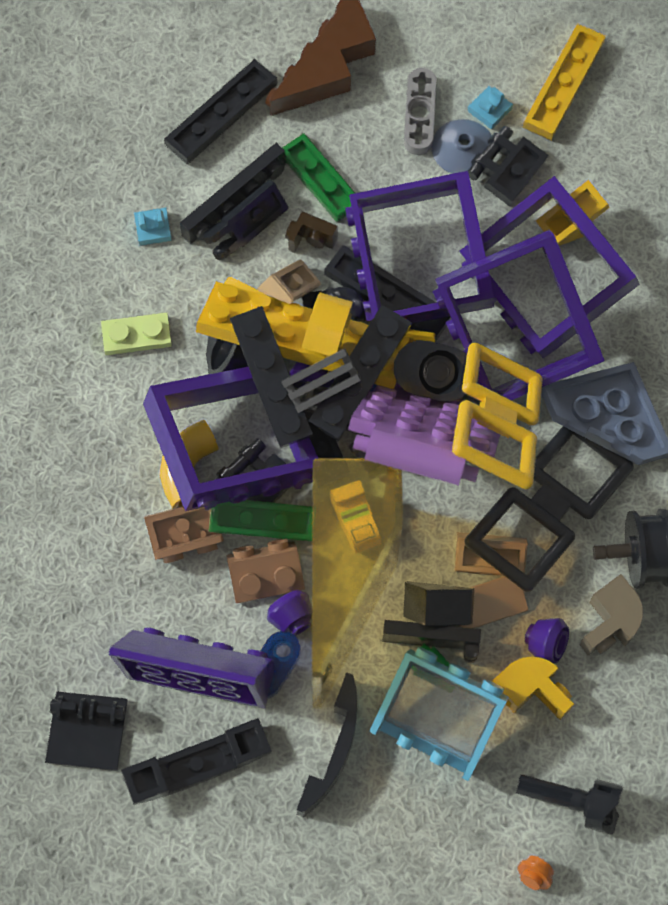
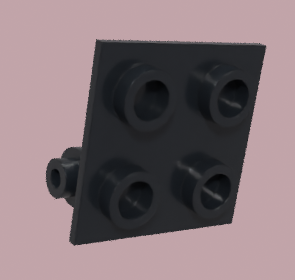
(86, 730)

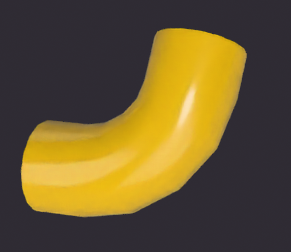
(199, 443)

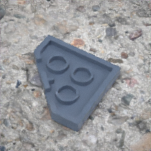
(611, 411)

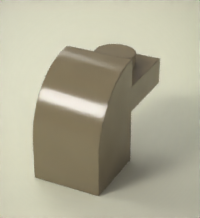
(621, 612)

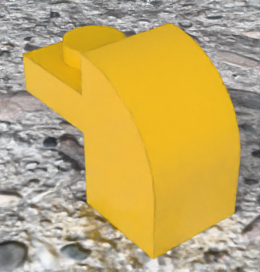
(327, 324)
(531, 677)

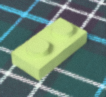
(136, 333)

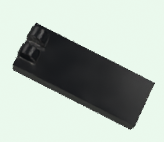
(434, 635)

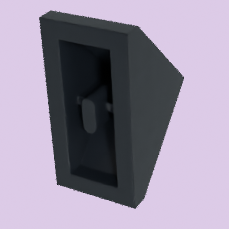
(438, 604)

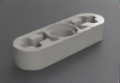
(414, 100)

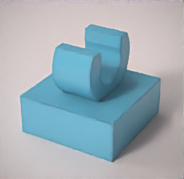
(490, 107)
(152, 226)

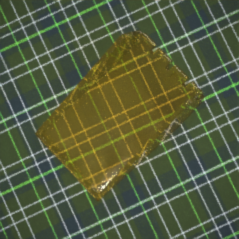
(352, 557)

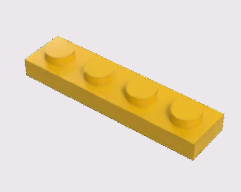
(564, 81)

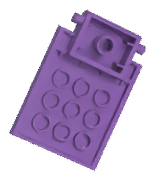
(416, 434)

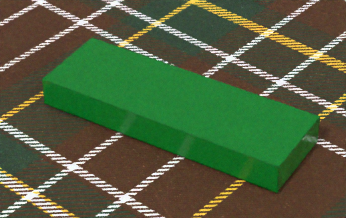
(318, 176)
(263, 520)

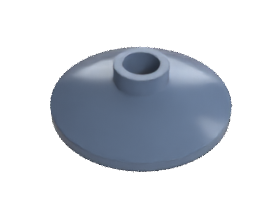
(450, 153)

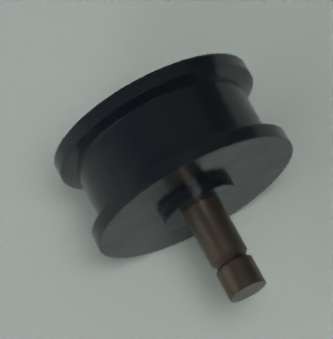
(643, 547)

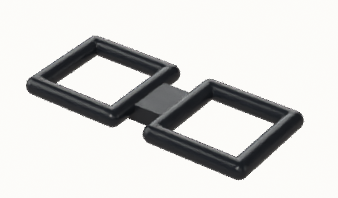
(547, 508)

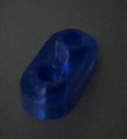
(283, 665)

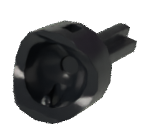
(597, 804)

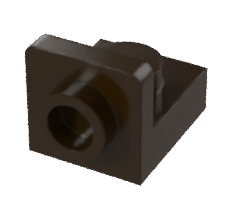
(315, 230)

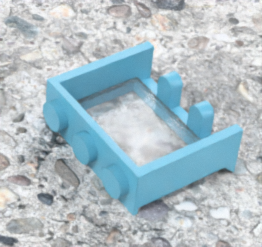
(440, 711)

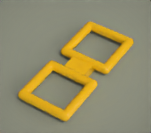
(499, 416)

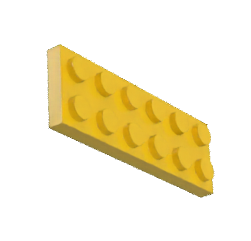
(287, 324)

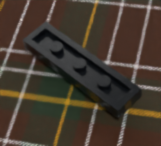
(220, 111)
(266, 166)
(392, 291)
(369, 359)
(268, 372)

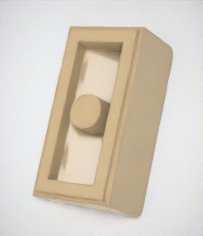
(290, 282)
(511, 548)
(496, 601)

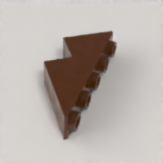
(322, 64)

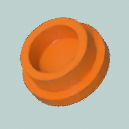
(536, 873)

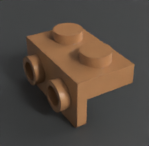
(179, 532)
(265, 570)

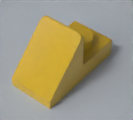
(559, 223)

